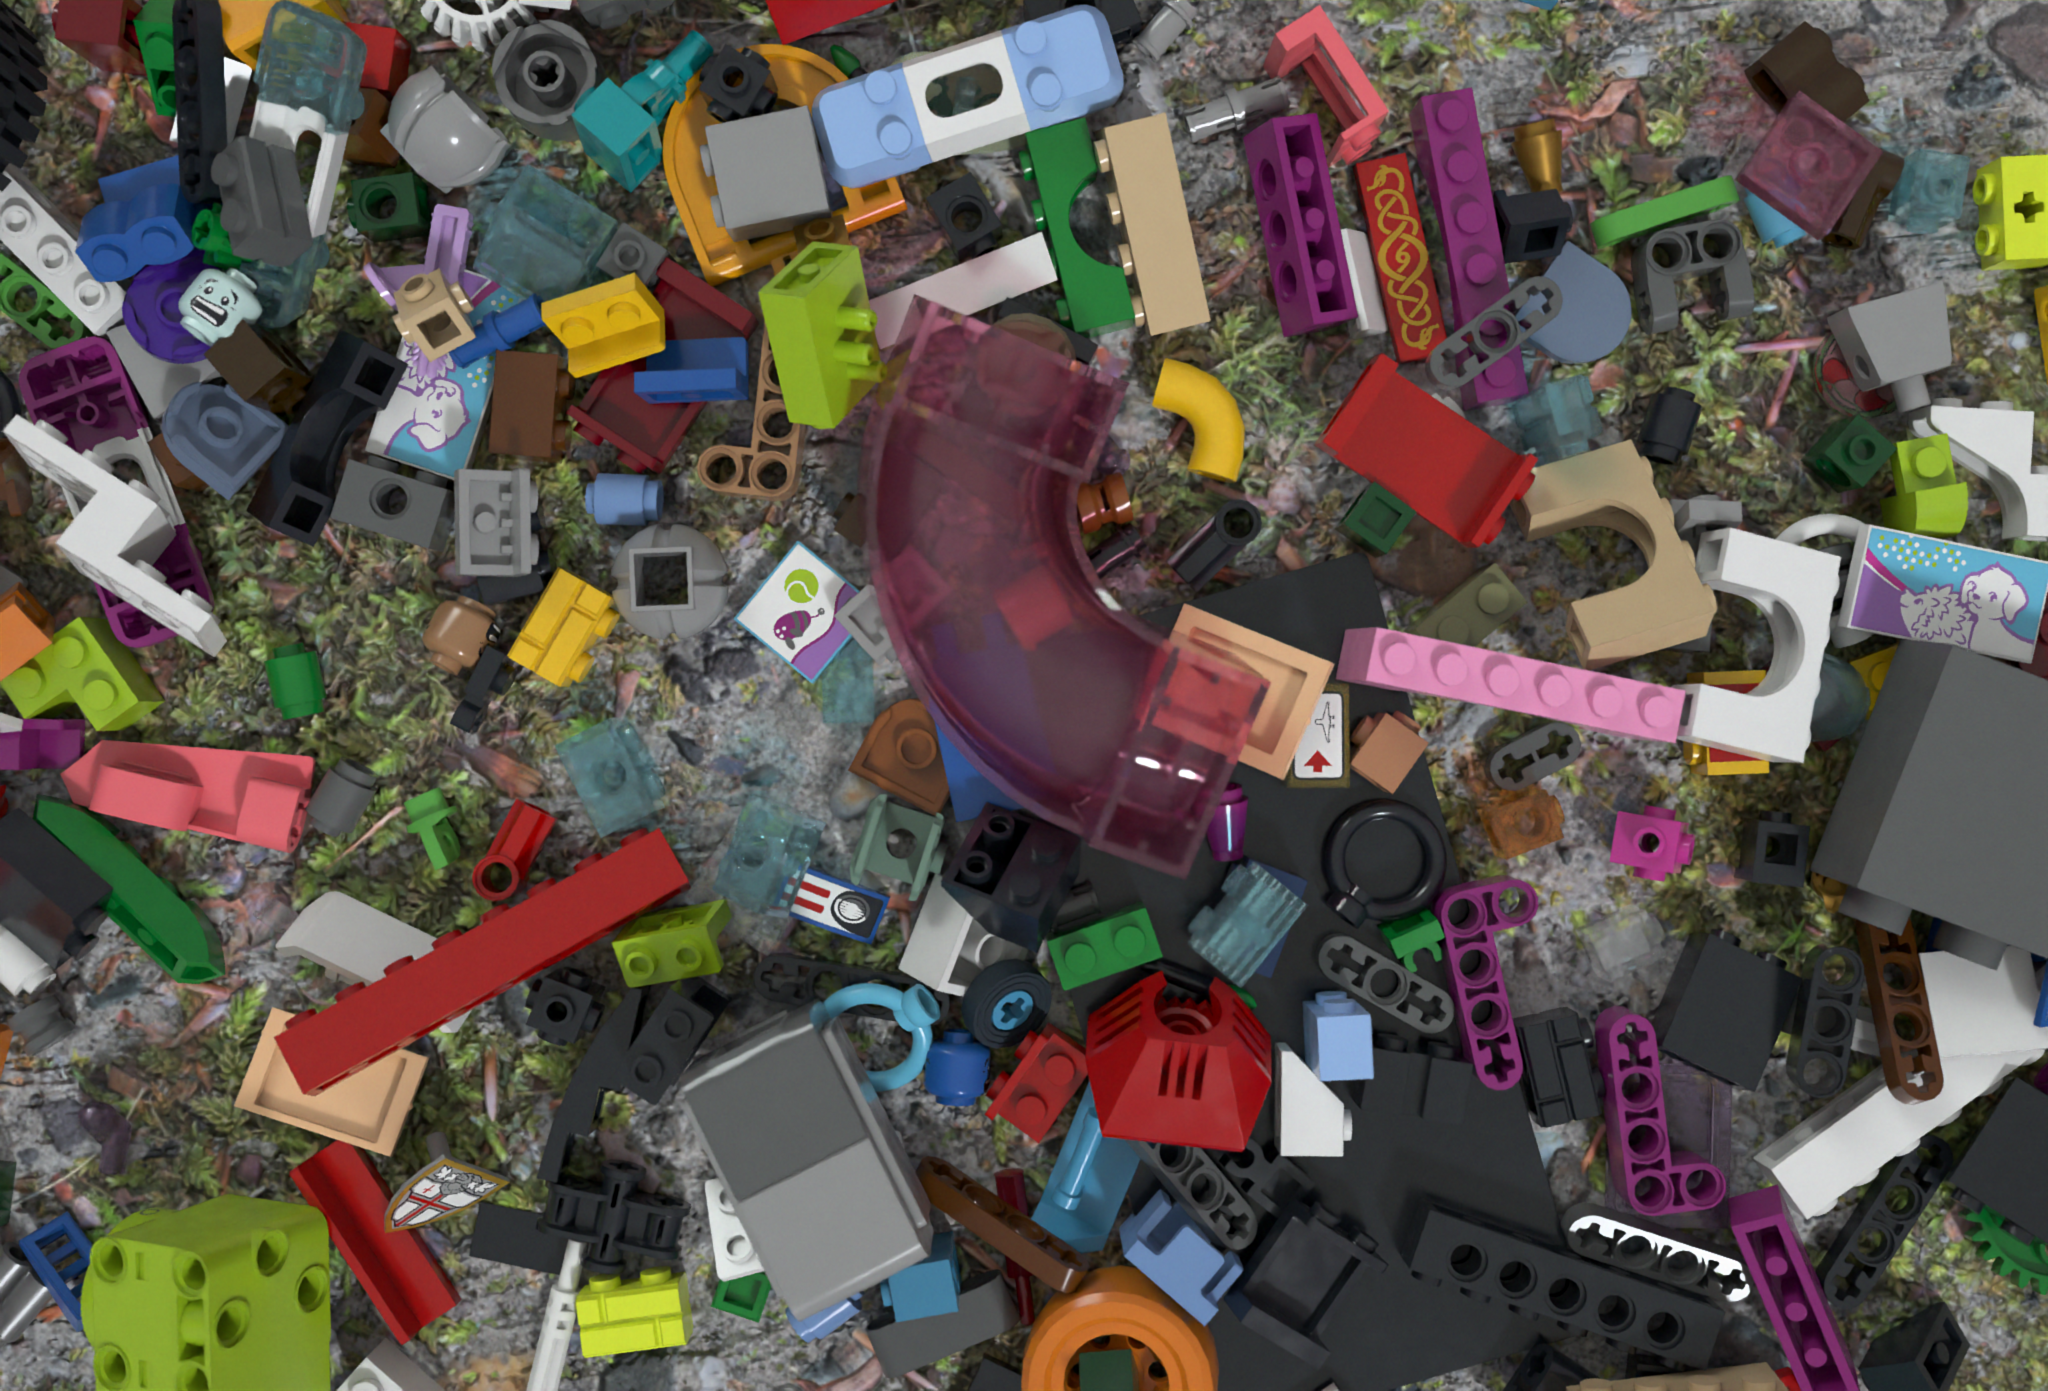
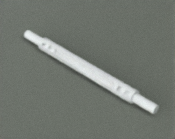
(558, 1322)

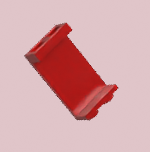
(1426, 455)

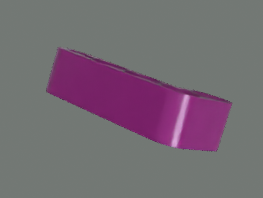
(1487, 980)
(1646, 1107)

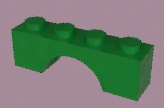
(1063, 166)

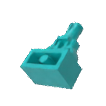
(622, 122)

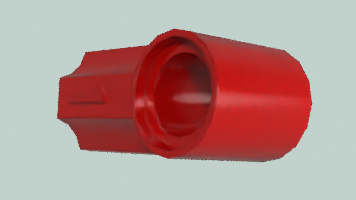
(516, 847)

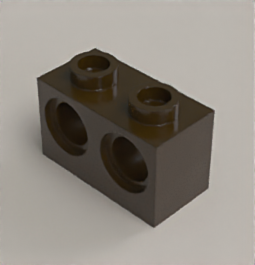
(261, 369)

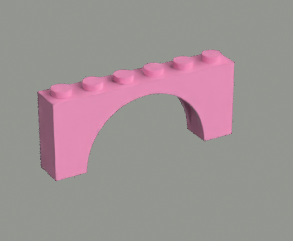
(1510, 683)

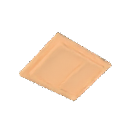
(1293, 694)

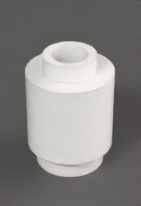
(21, 968)

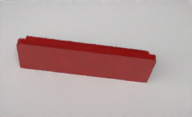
(390, 1266)

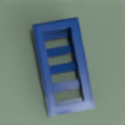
(56, 1282)

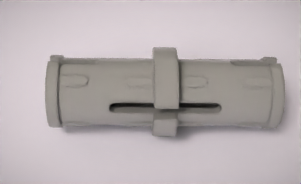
(1235, 109)

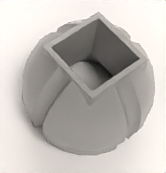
(443, 132)
(704, 577)

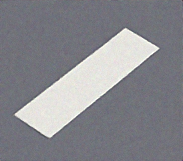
(970, 284)

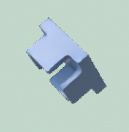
(1178, 1256)

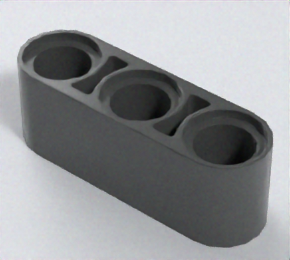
(983, 1313)

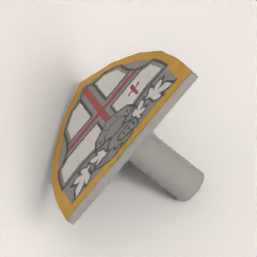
(439, 1188)

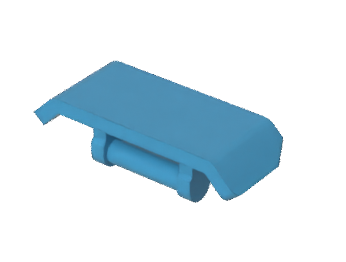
(1086, 1182)

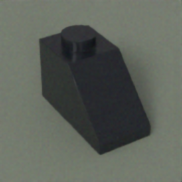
(1916, 1353)

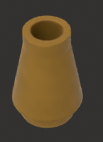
(1540, 154)

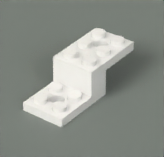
(116, 533)

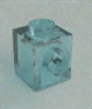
(1929, 191)

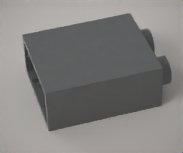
(1948, 805)

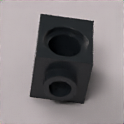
(959, 197)

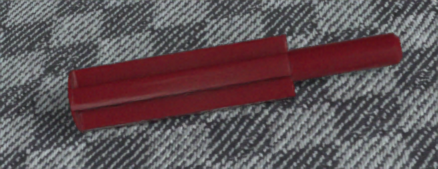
(1011, 1188)

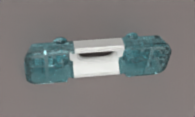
(311, 82)

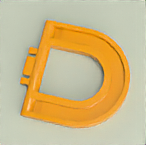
(799, 80)

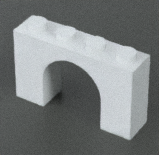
(1796, 595)

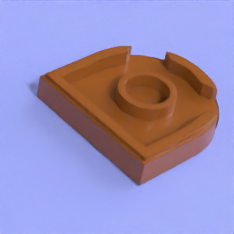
(905, 756)

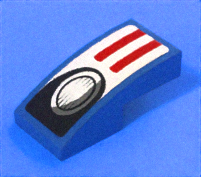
(839, 905)

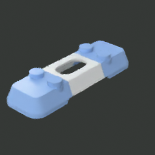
(1049, 75)

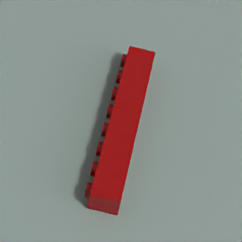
(481, 963)

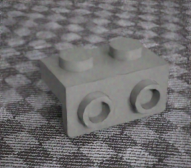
(494, 522)

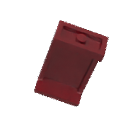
(648, 431)

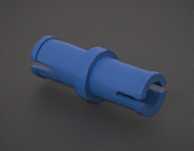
(500, 331)

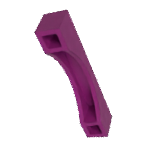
(1459, 184)

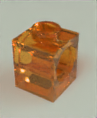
(1500, 828)

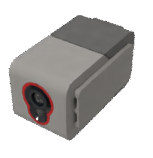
(808, 1158)

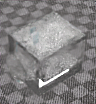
(1622, 942)

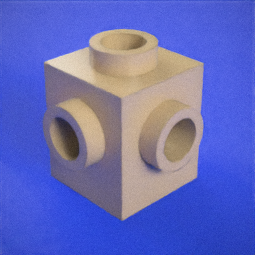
(434, 314)

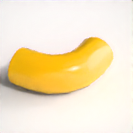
(1213, 416)

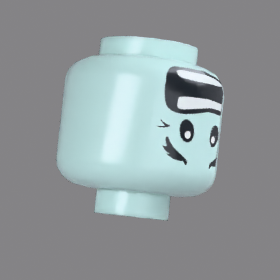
(218, 304)

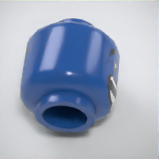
(957, 1068)

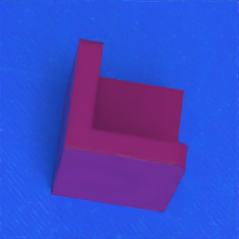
(43, 744)

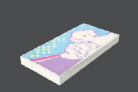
(443, 418)
(1944, 593)

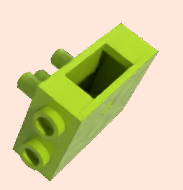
(822, 334)

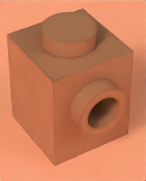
(1386, 749)

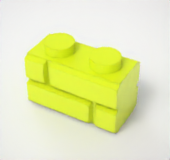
(634, 1312)

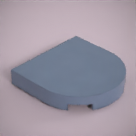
(1592, 314)
(220, 435)

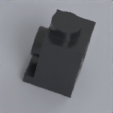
(1532, 224)
(1788, 857)

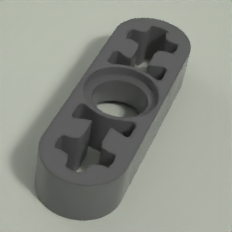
(1514, 300)
(1409, 1013)

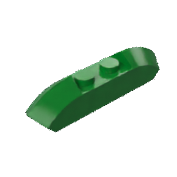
(141, 903)

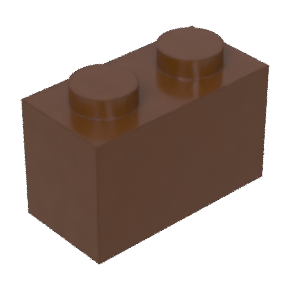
(530, 407)

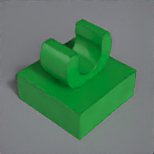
(1412, 934)

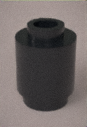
(1669, 426)

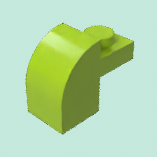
(1926, 490)

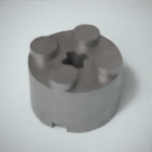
(542, 53)

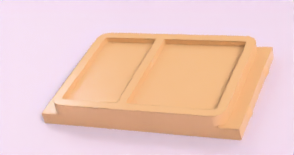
(359, 1111)

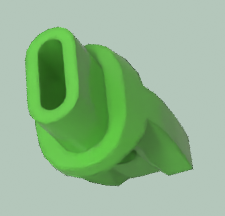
(429, 818)

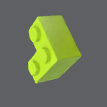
(88, 669)

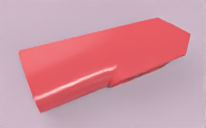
(205, 790)

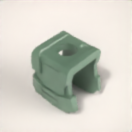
(873, 851)

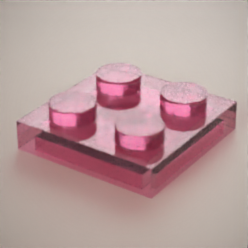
(1809, 165)

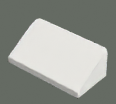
(1365, 286)

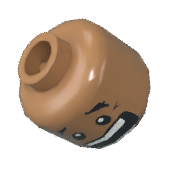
(460, 634)

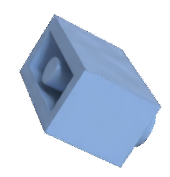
(1337, 1037)

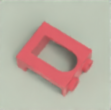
(1300, 46)

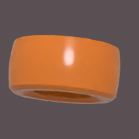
(1136, 1317)

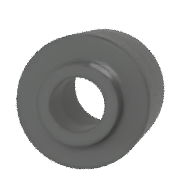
(342, 797)

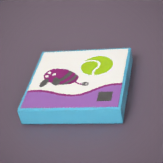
(797, 611)

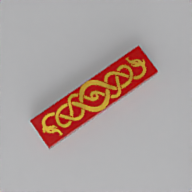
(1400, 257)

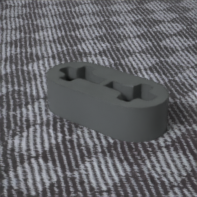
(1538, 766)

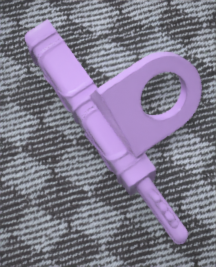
(445, 250)

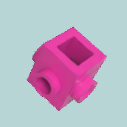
(1633, 839)

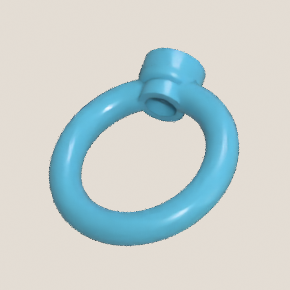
(914, 1012)

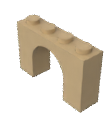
(1617, 492)

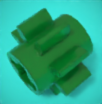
(210, 236)

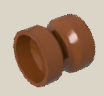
(1091, 506)

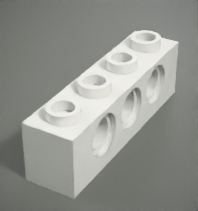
(47, 246)

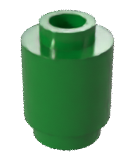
(295, 681)

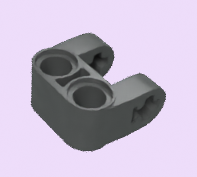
(1727, 276)

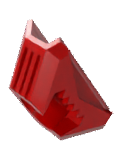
(1177, 1067)

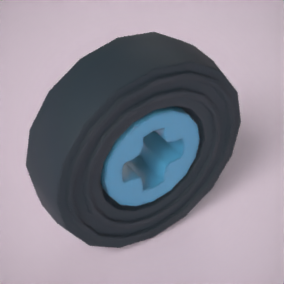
(1000, 983)

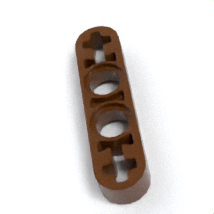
(1909, 1002)
(1002, 1225)

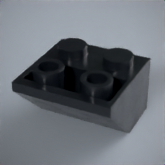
(1013, 875)

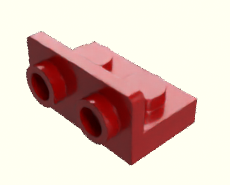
(1041, 1084)

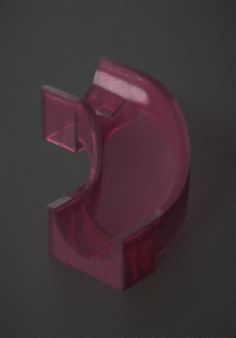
(1000, 612)

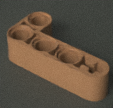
(764, 449)

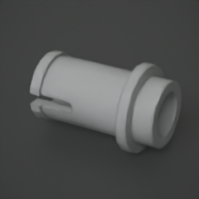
(1165, 28)

